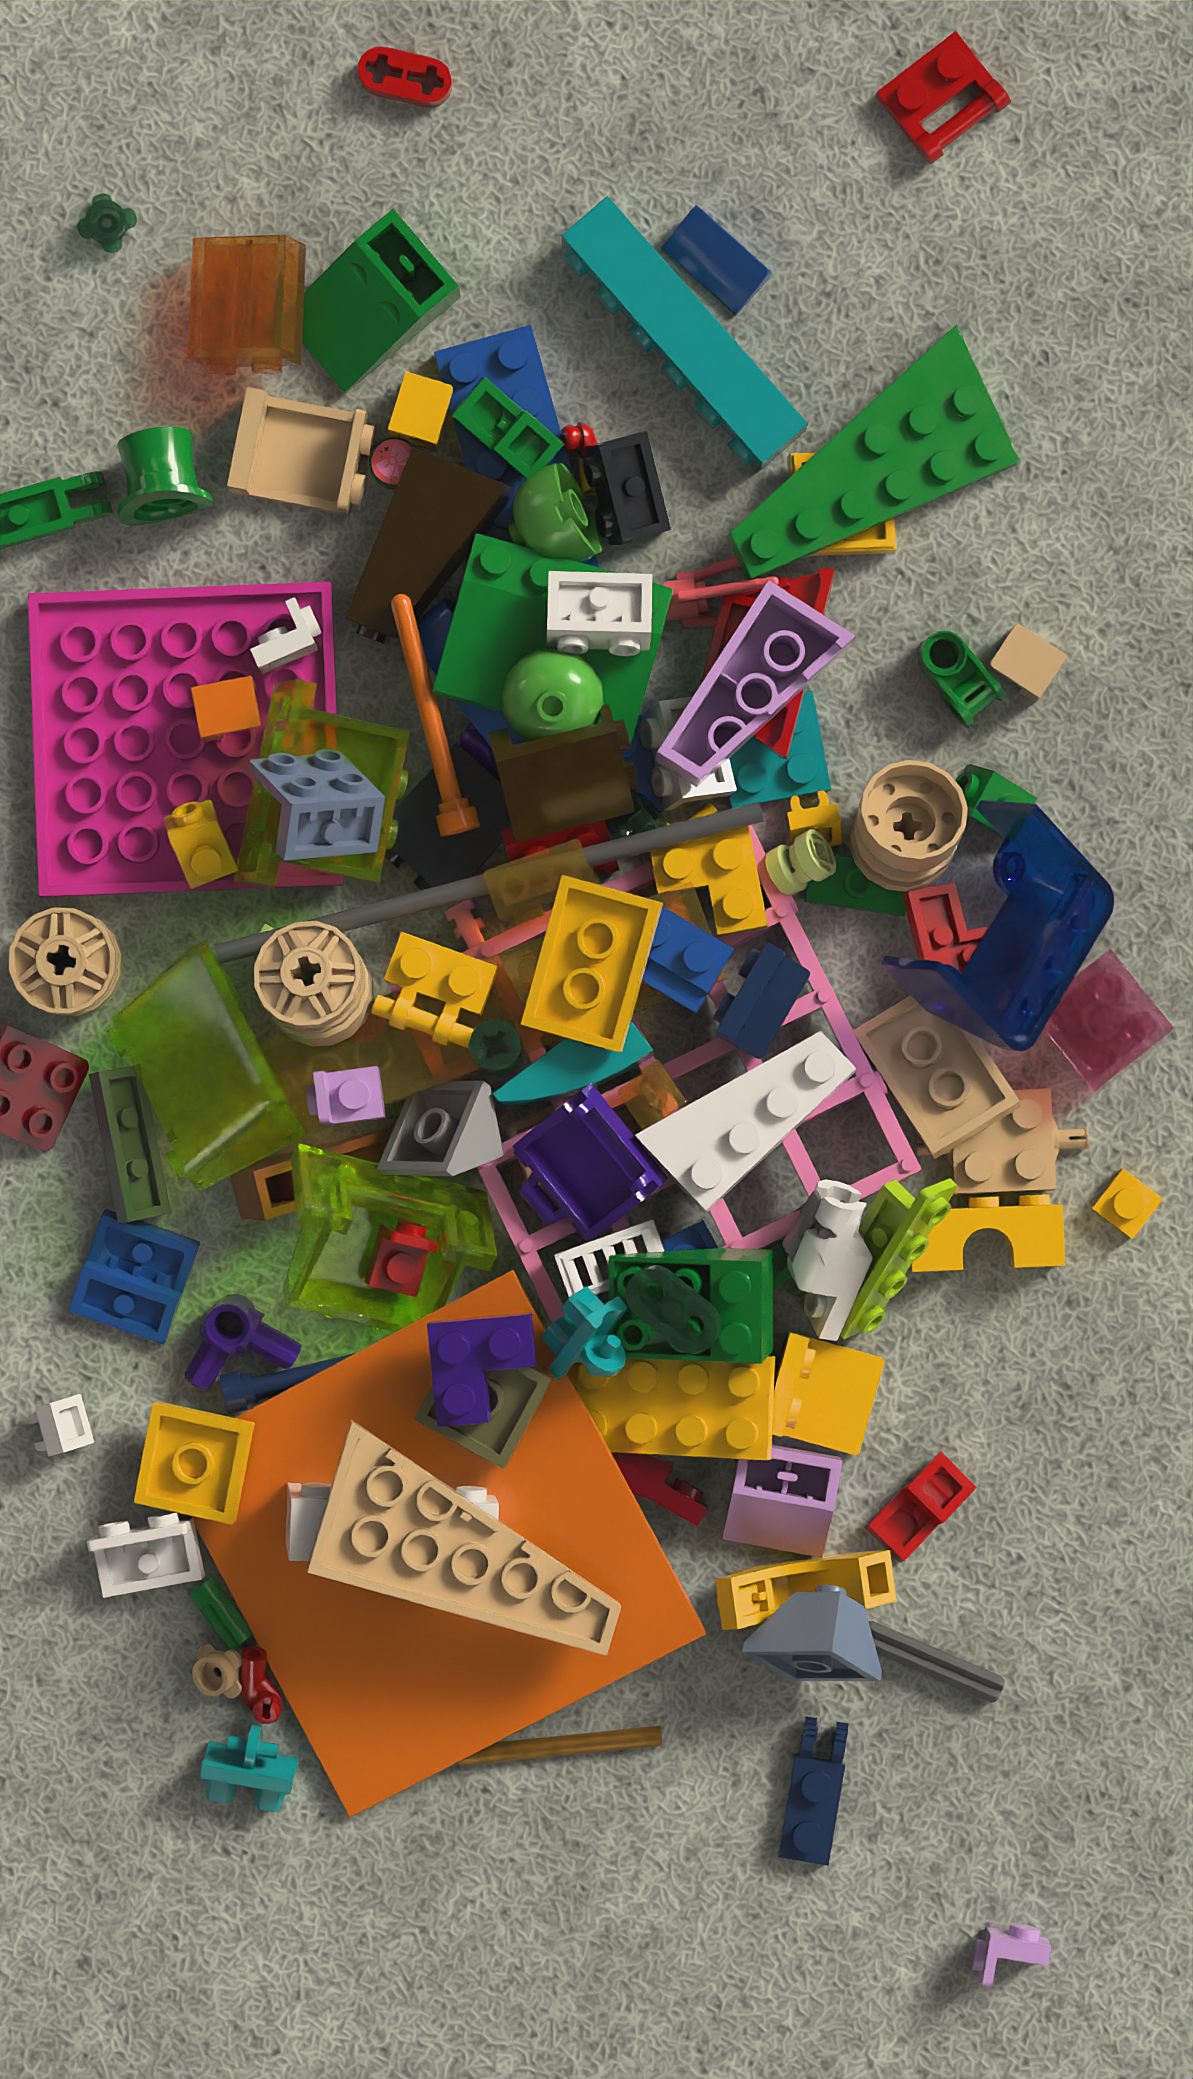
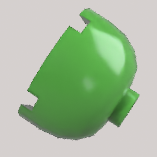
(552, 516)
(551, 694)

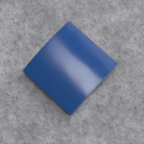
(134, 1277)

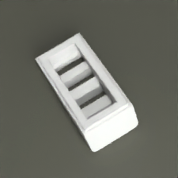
(567, 1266)

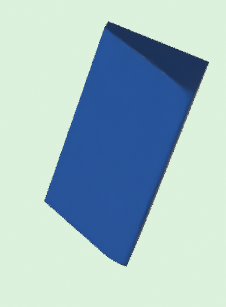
(716, 260)

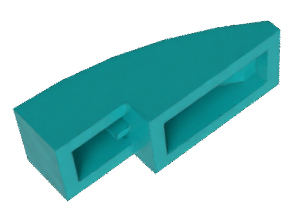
(571, 1068)

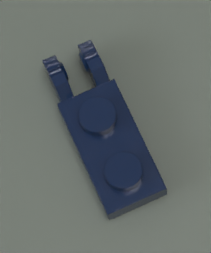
(813, 1798)

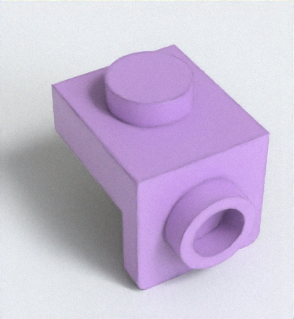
(1018, 1944)

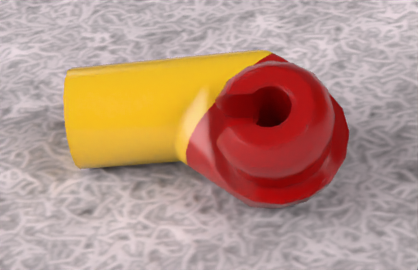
(575, 439)

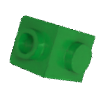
(988, 785)

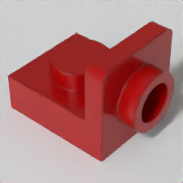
(400, 1257)

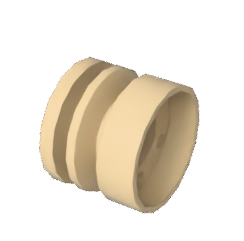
(922, 805)
(80, 988)
(341, 988)

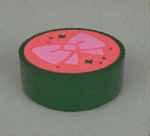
(388, 460)

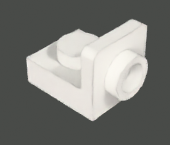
(283, 647)

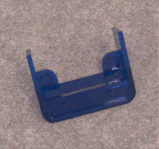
(1032, 945)

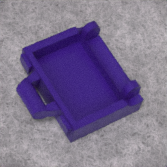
(586, 1165)

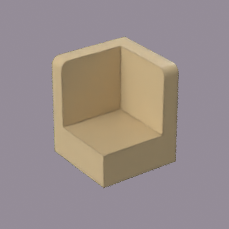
(1027, 662)

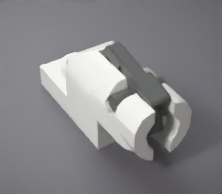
(828, 1255)

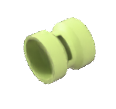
(801, 862)

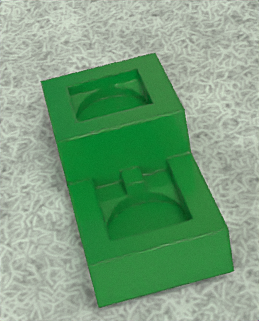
(506, 429)

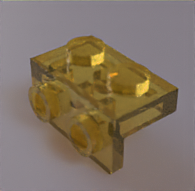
(533, 881)

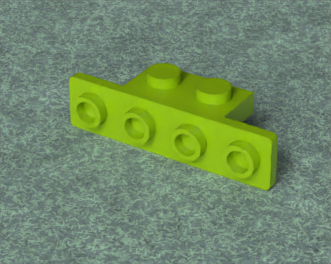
(896, 1237)

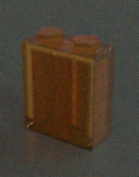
(246, 303)

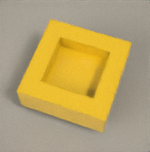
(1126, 1203)

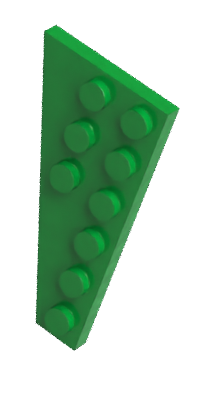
(904, 450)

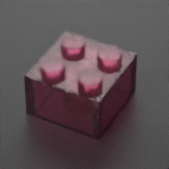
(1106, 1022)

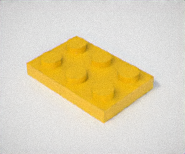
(591, 963)

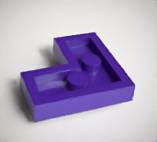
(465, 1352)

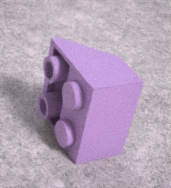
(783, 1501)

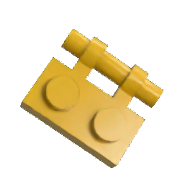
(440, 975)

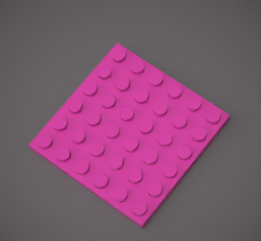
(123, 733)

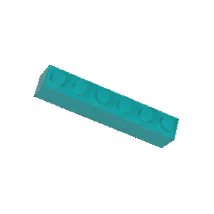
(683, 334)

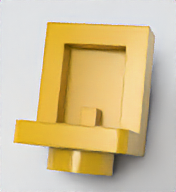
(199, 843)

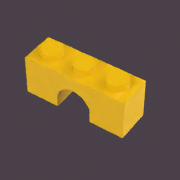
(1031, 1230)

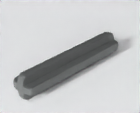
(936, 1663)

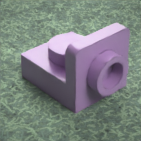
(346, 1096)

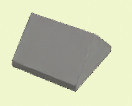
(444, 1132)

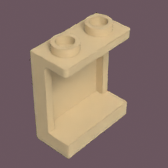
(300, 453)

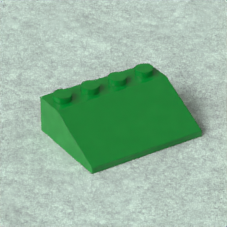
(505, 617)

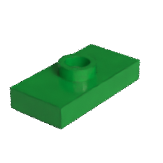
(853, 890)

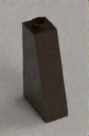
(423, 538)

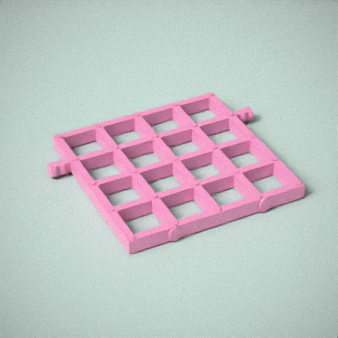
(822, 997)

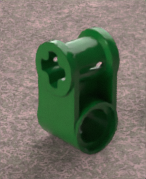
(961, 678)

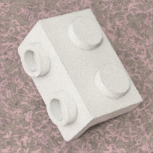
(147, 1555)

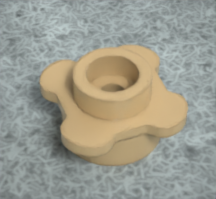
(208, 1678)

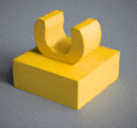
(822, 818)

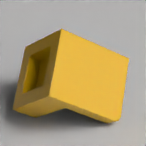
(420, 411)

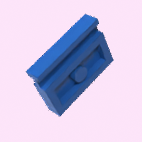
(684, 961)

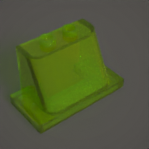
(300, 730)
(340, 1213)

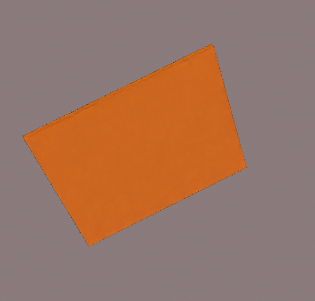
(401, 1685)

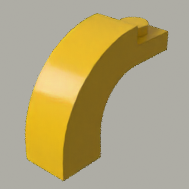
(758, 1591)

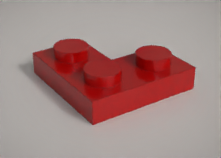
(940, 926)

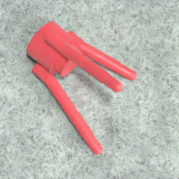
(692, 596)

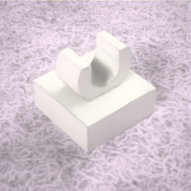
(62, 1425)

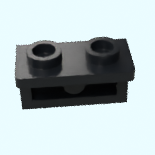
(626, 488)

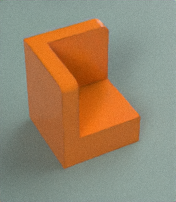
(226, 707)

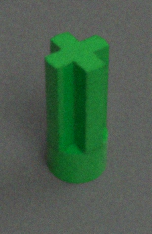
(220, 1613)

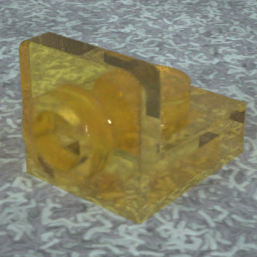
(652, 1095)

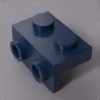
(762, 1002)

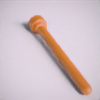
(455, 812)

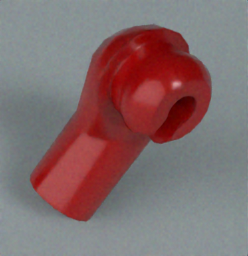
(257, 1689)

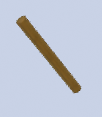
(567, 1745)

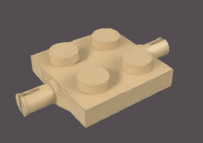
(1014, 1151)

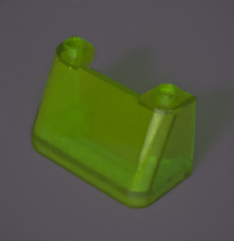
(204, 1070)

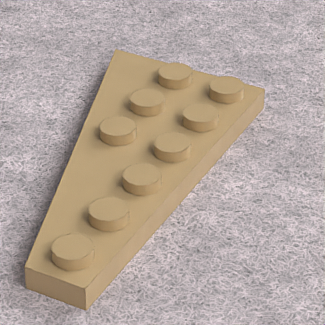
(425, 1543)

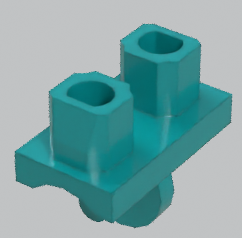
(585, 1337)
(250, 1765)

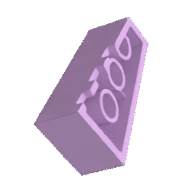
(758, 673)

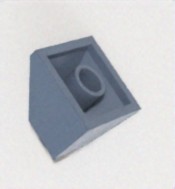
(817, 1639)

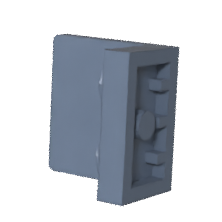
(324, 804)

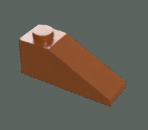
(267, 1187)

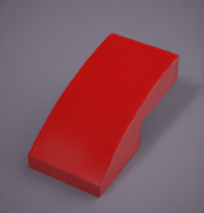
(920, 1507)

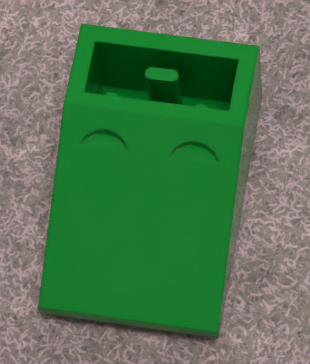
(374, 301)
(729, 1278)

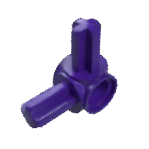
(220, 1343)

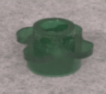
(102, 209)

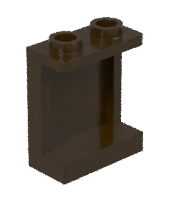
(565, 777)

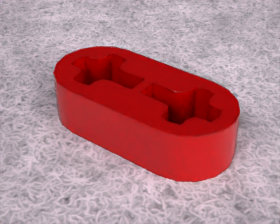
(408, 65)

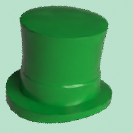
(159, 476)

